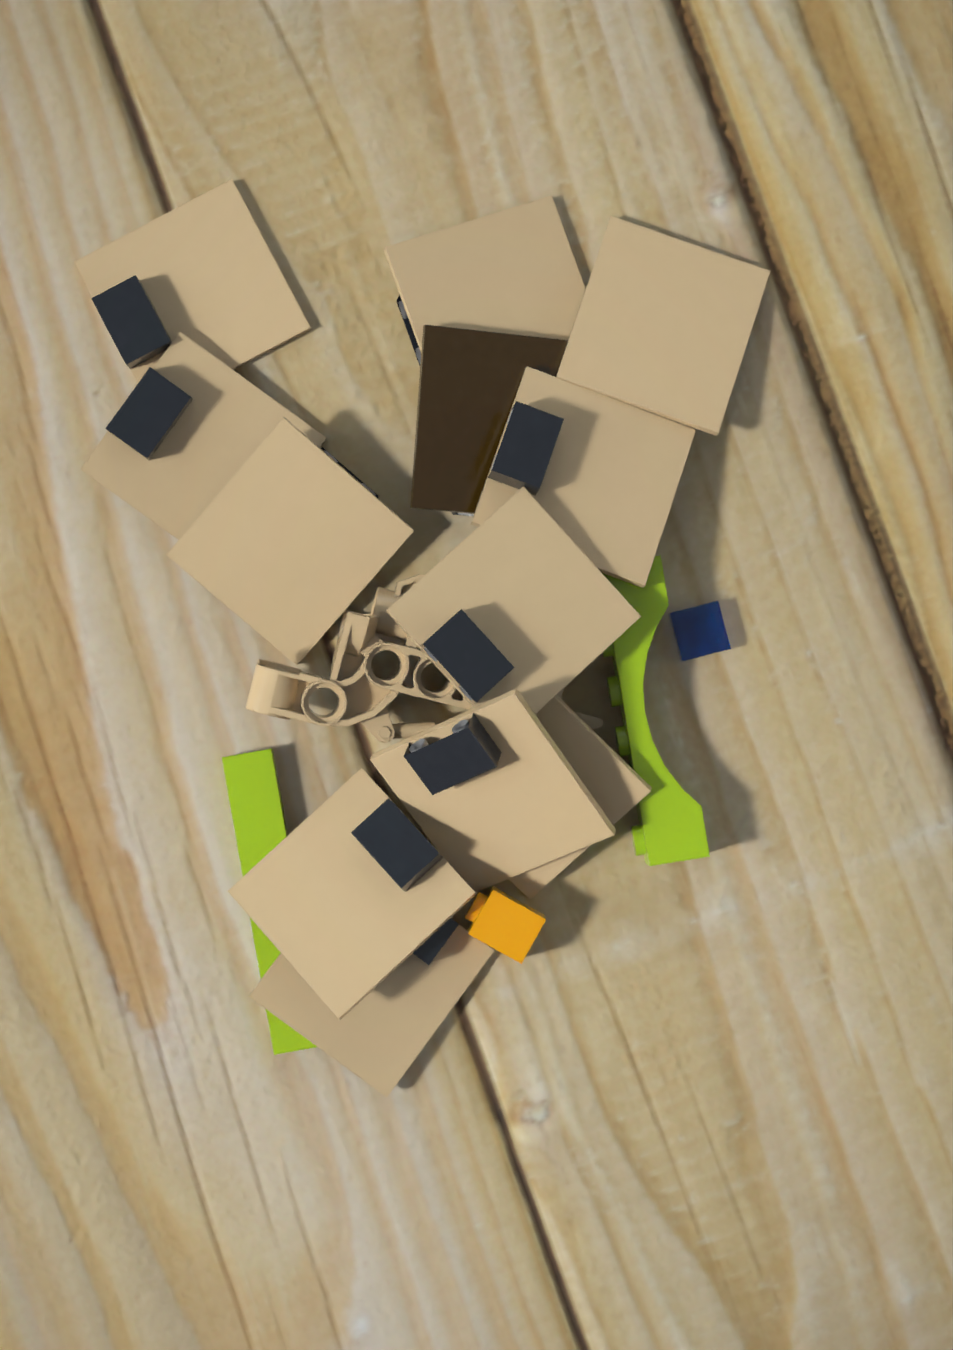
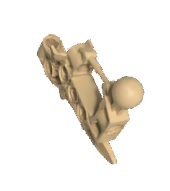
(361, 695)

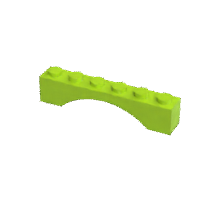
(668, 817)

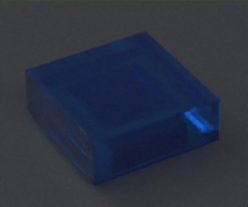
(699, 631)

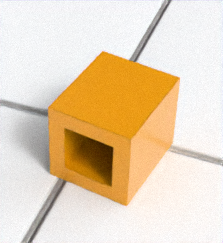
(504, 923)

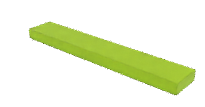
(258, 829)

